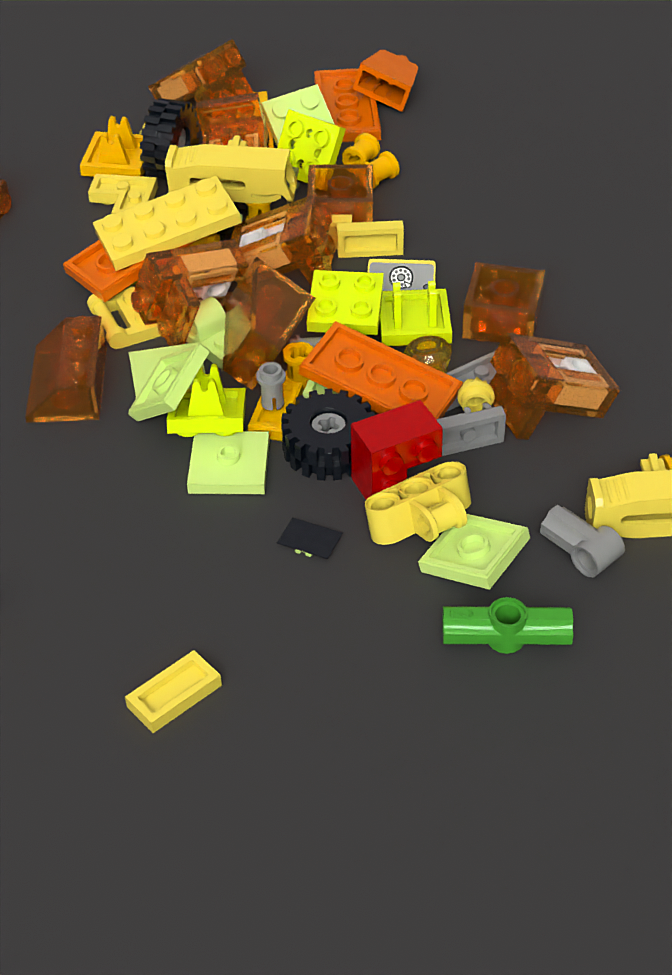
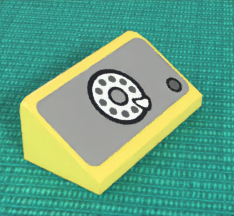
(410, 273)

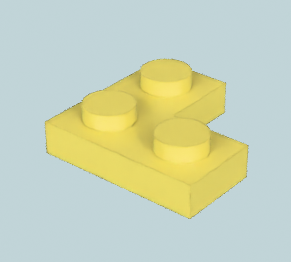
(122, 190)

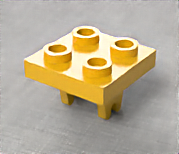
(114, 151)

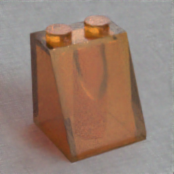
(260, 320)

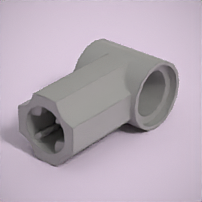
(589, 547)

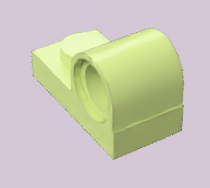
(210, 329)

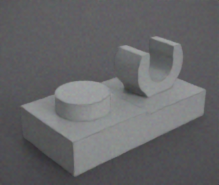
(472, 429)

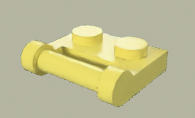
(115, 335)

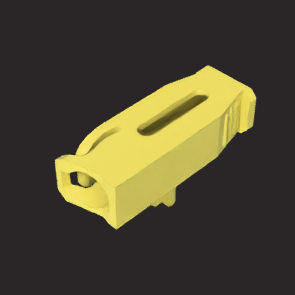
(244, 171)
(633, 501)

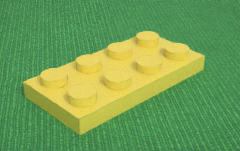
(166, 222)

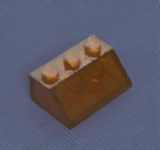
(68, 372)

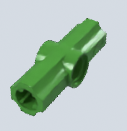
(508, 625)

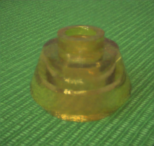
(430, 351)

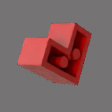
(391, 444)

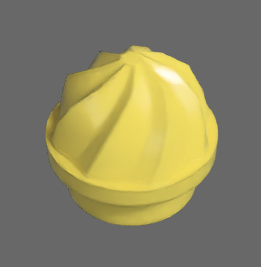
(474, 393)

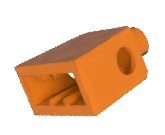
(386, 78)

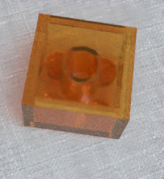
(344, 189)
(502, 302)

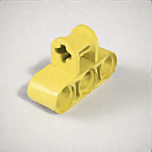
(420, 505)

